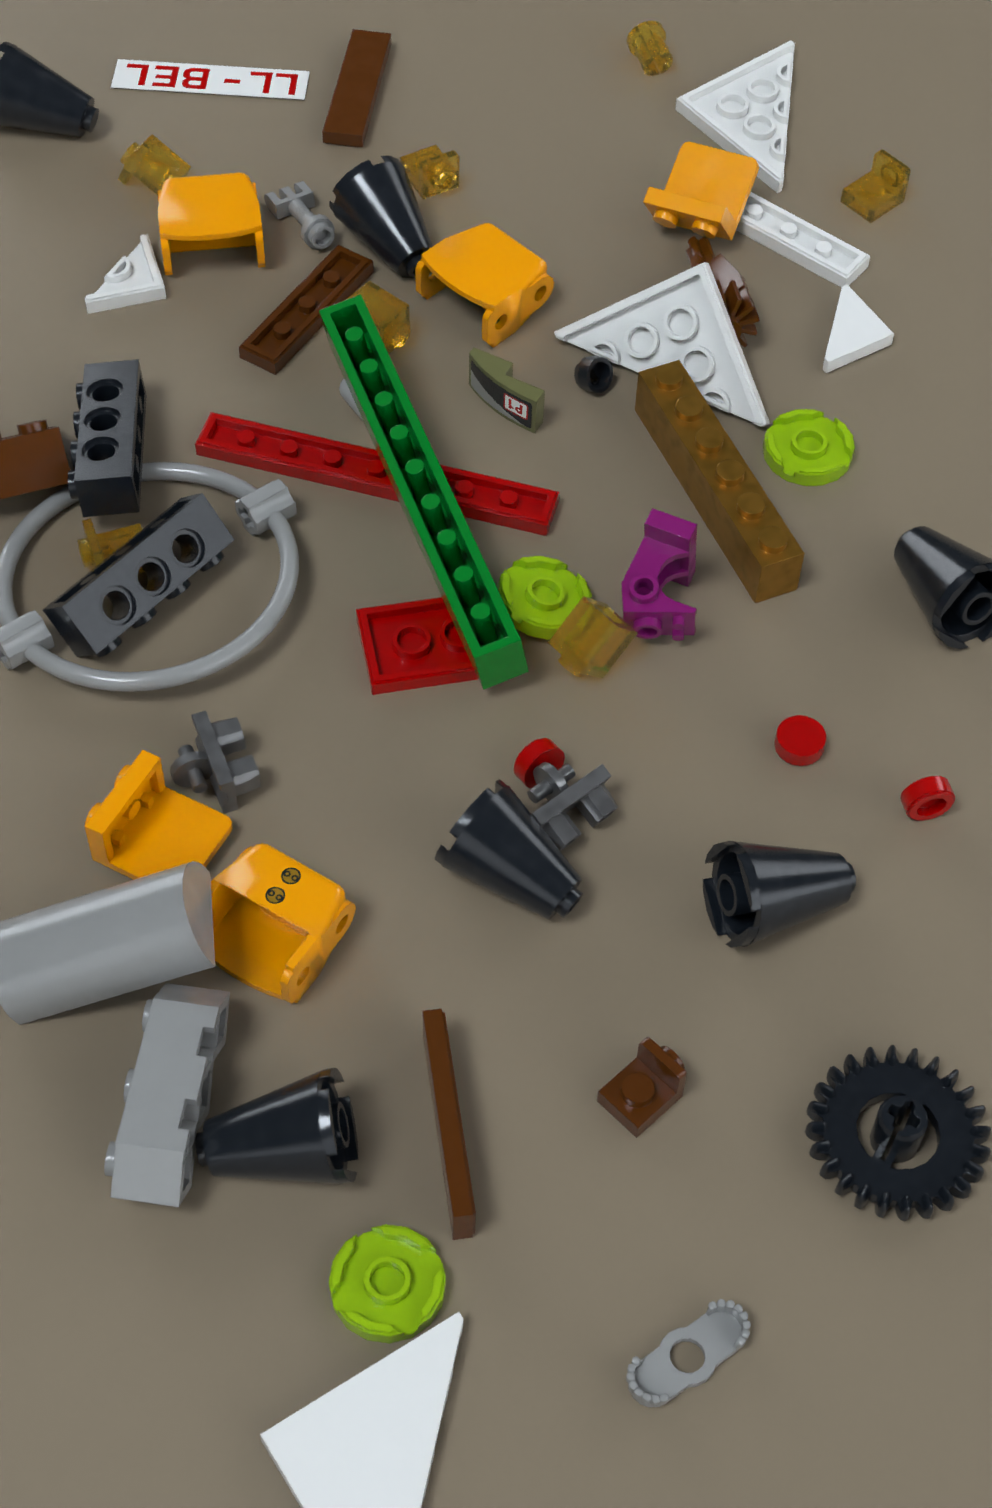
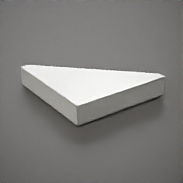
(130, 281)
(854, 332)

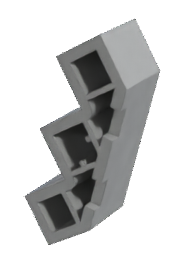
(167, 1095)

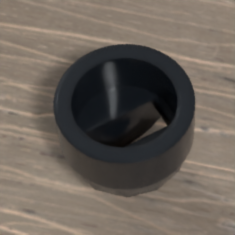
(597, 369)

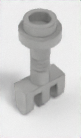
(316, 230)

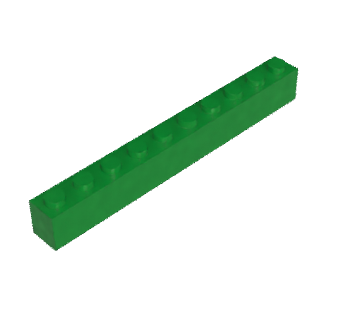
(424, 494)

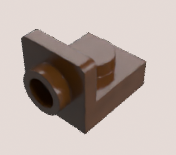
(644, 1087)

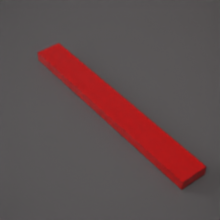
(361, 471)

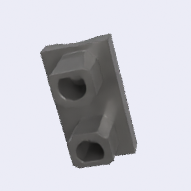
(213, 743)
(586, 794)

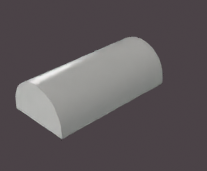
(107, 943)

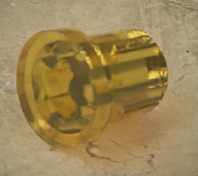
(649, 44)

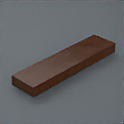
(357, 88)
(298, 315)
(449, 1125)

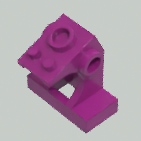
(662, 557)

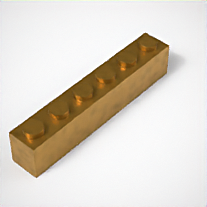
(718, 482)

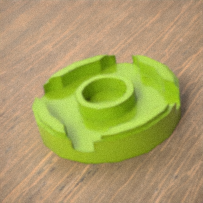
(808, 447)
(540, 594)
(387, 1284)

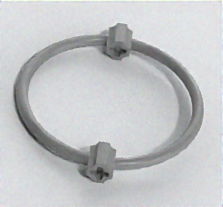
(259, 509)

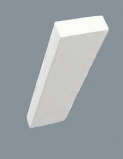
(801, 242)

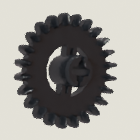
(900, 1088)

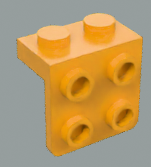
(704, 191)
(151, 827)

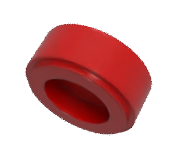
(800, 740)
(533, 755)
(927, 798)

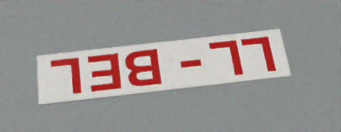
(210, 79)

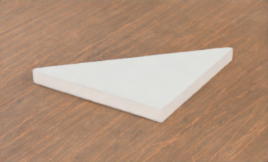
(748, 111)
(671, 323)
(374, 1433)

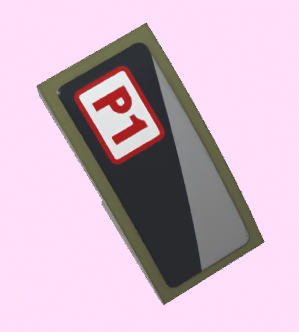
(511, 398)

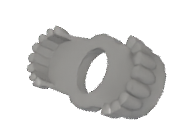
(717, 1333)

